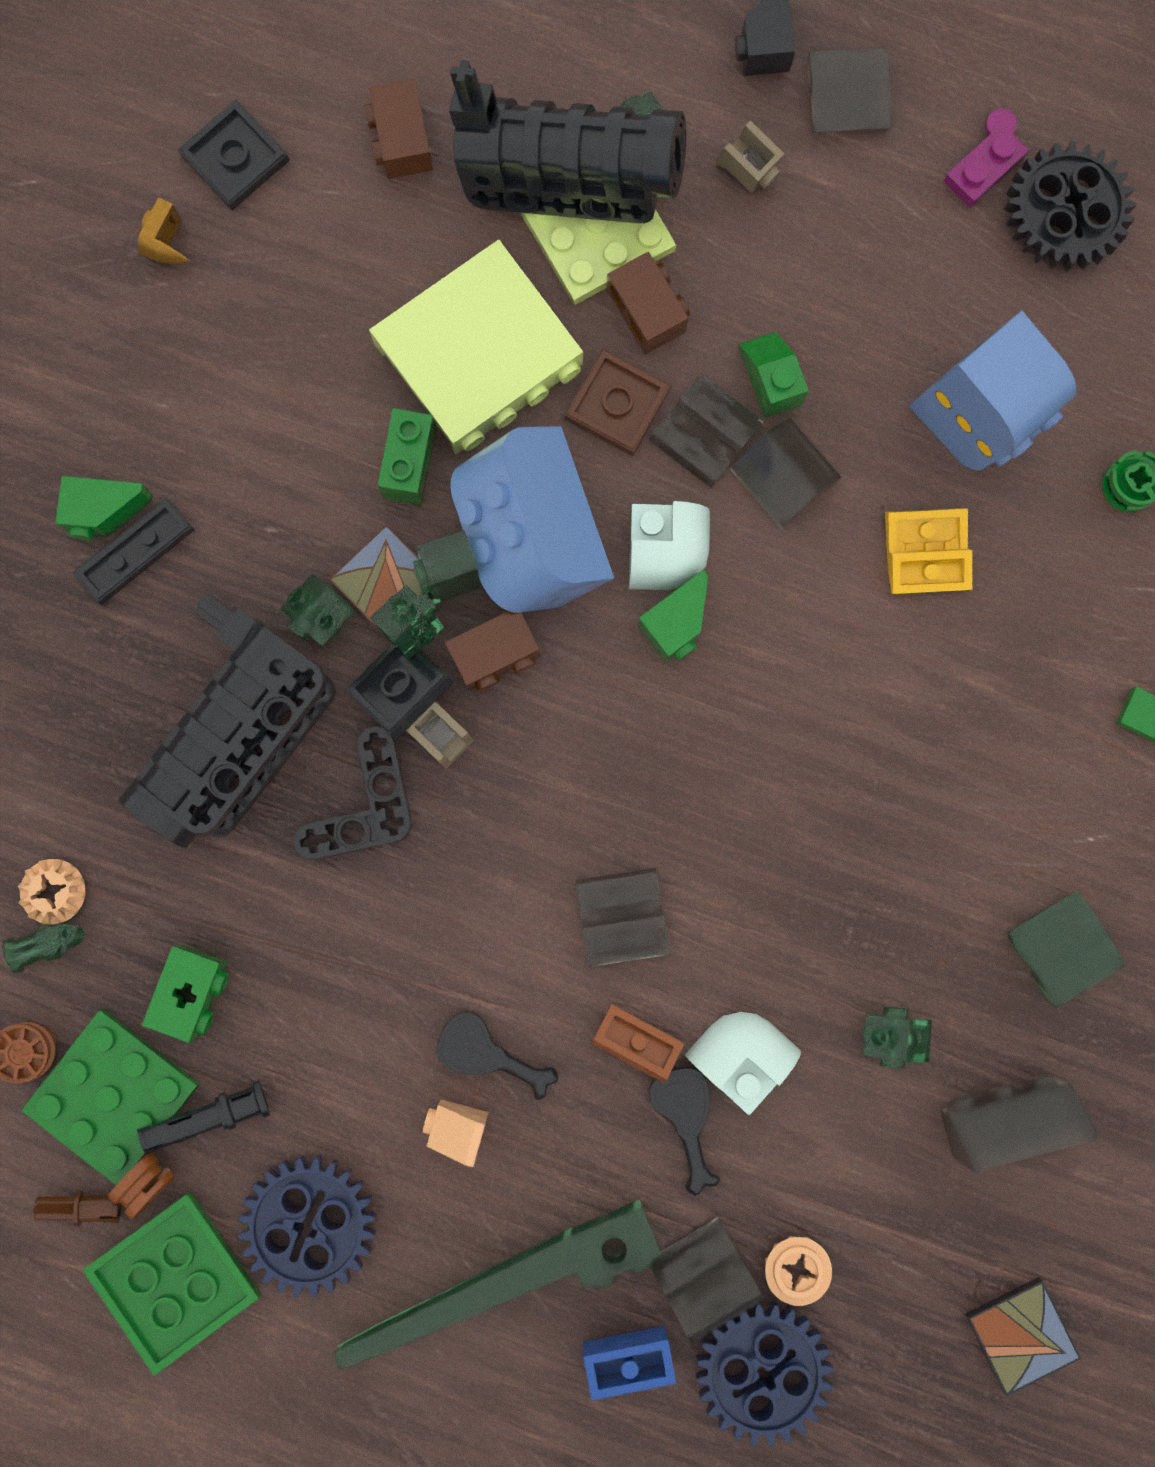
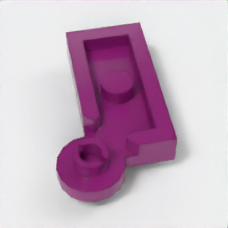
(989, 160)

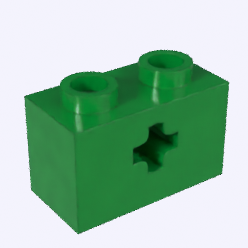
(407, 456)
(168, 1006)

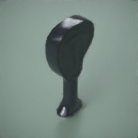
(469, 1049)
(686, 1103)

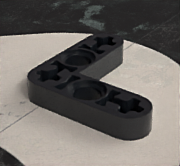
(369, 819)

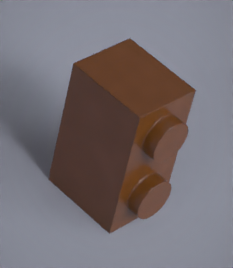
(400, 129)
(648, 302)
(493, 650)

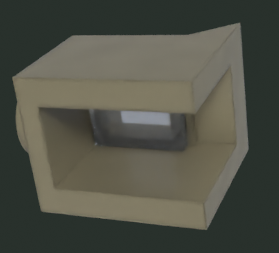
(752, 158)
(440, 735)

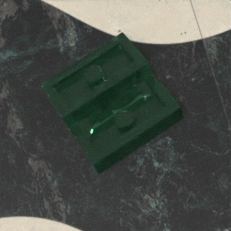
(1066, 949)

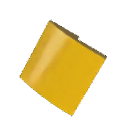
(928, 550)

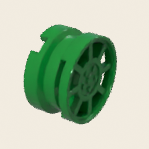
(1131, 481)

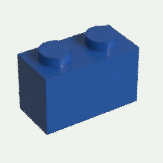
(628, 1363)

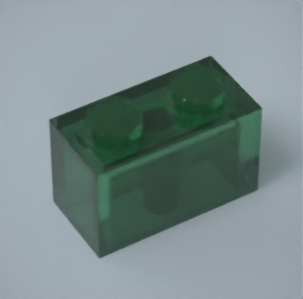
(446, 567)

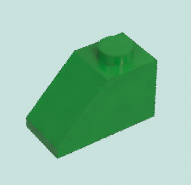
(774, 374)
(98, 506)
(677, 619)

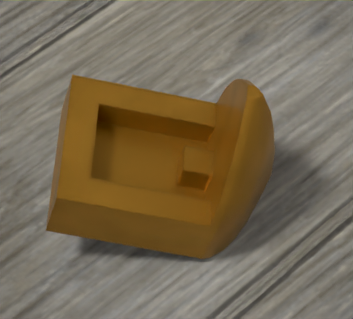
(157, 233)

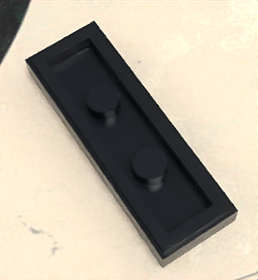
(133, 551)

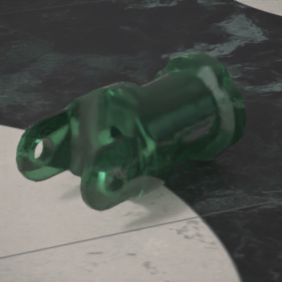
(45, 943)

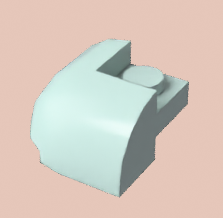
(667, 544)
(744, 1057)

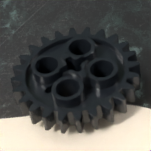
(1070, 206)

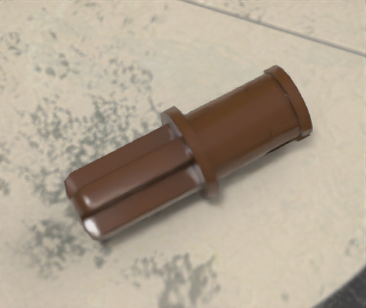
(78, 1208)

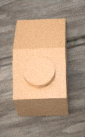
(455, 1131)

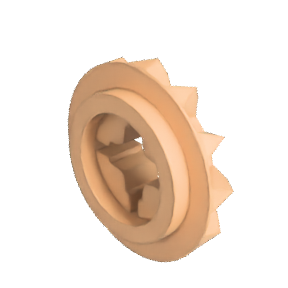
(67, 900)
(807, 1287)

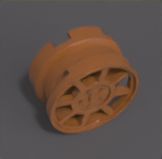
(26, 1052)
(133, 1186)

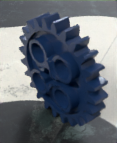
(340, 1240)
(786, 1403)

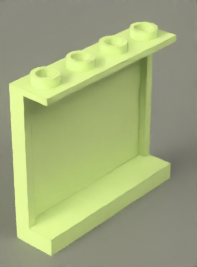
(478, 347)

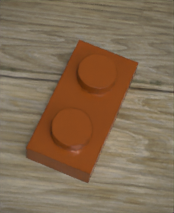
(637, 1043)

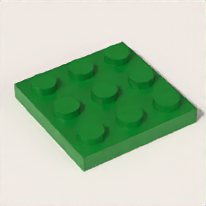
(106, 1092)
(172, 1283)

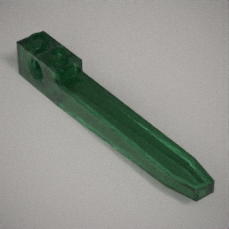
(551, 1260)

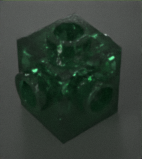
(316, 611)
(408, 621)
(897, 1037)

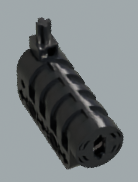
(563, 155)
(225, 730)

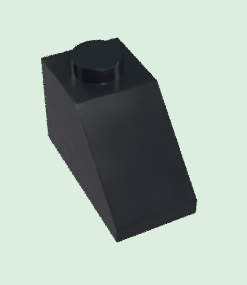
(766, 39)

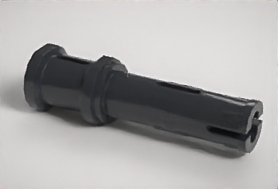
(224, 1112)

